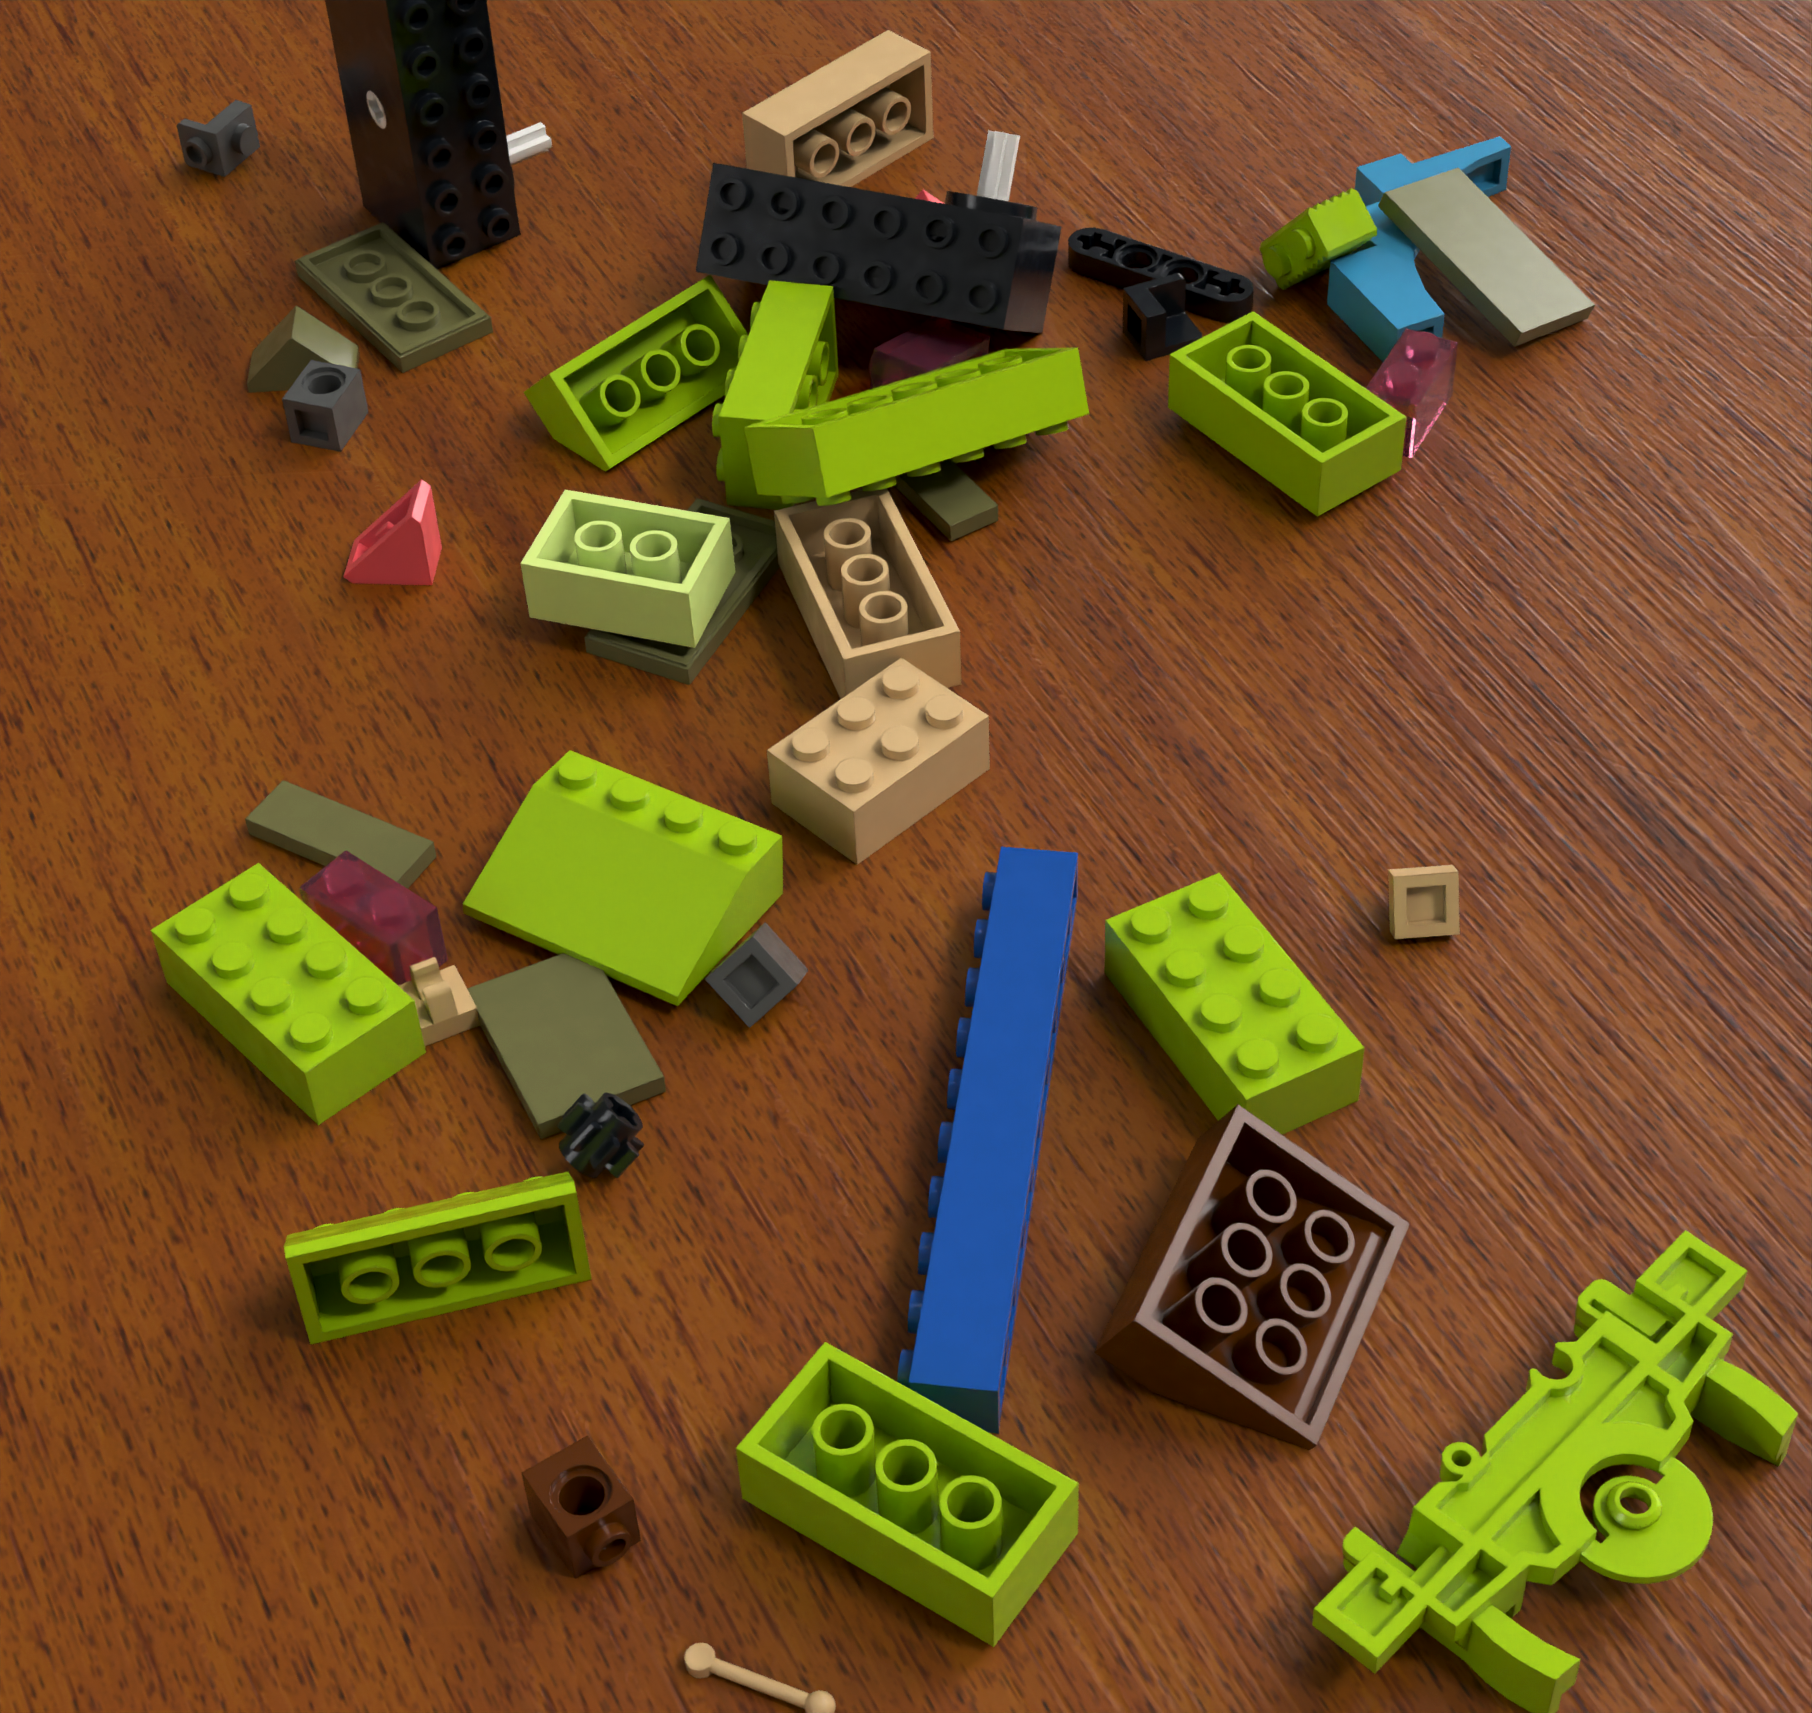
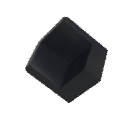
(1157, 317)

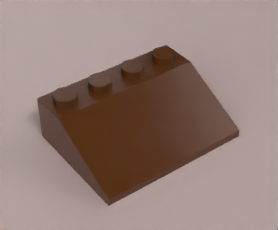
(1254, 1283)

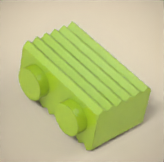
(1316, 237)

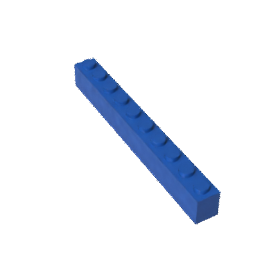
(995, 1139)

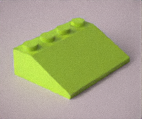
(628, 877)

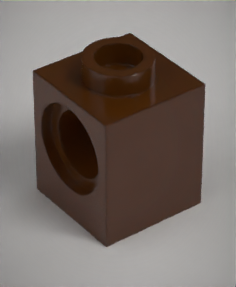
(574, 1482)

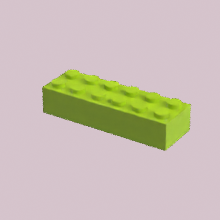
(916, 424)

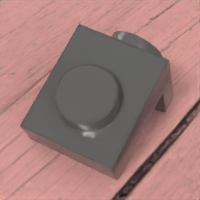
(222, 141)

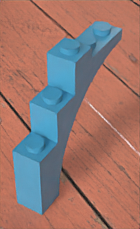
(1378, 283)

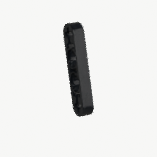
(1107, 258)

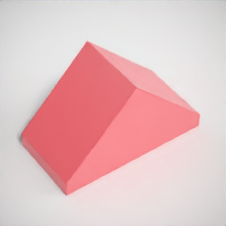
(400, 544)

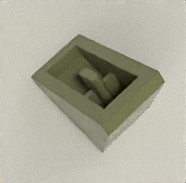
(290, 348)

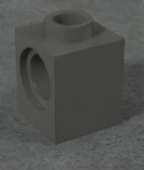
(325, 405)

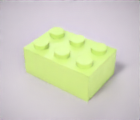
(629, 568)

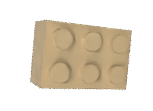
(879, 760)

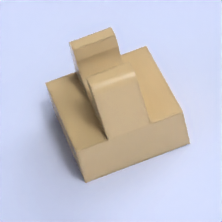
(1423, 901)
(440, 1001)

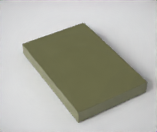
(564, 1036)

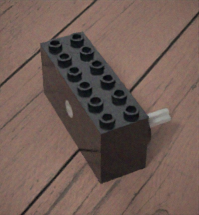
(430, 123)
(951, 260)

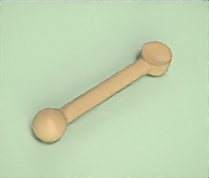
(702, 1662)

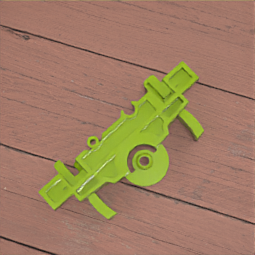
(1517, 1509)

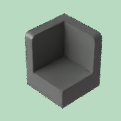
(757, 975)

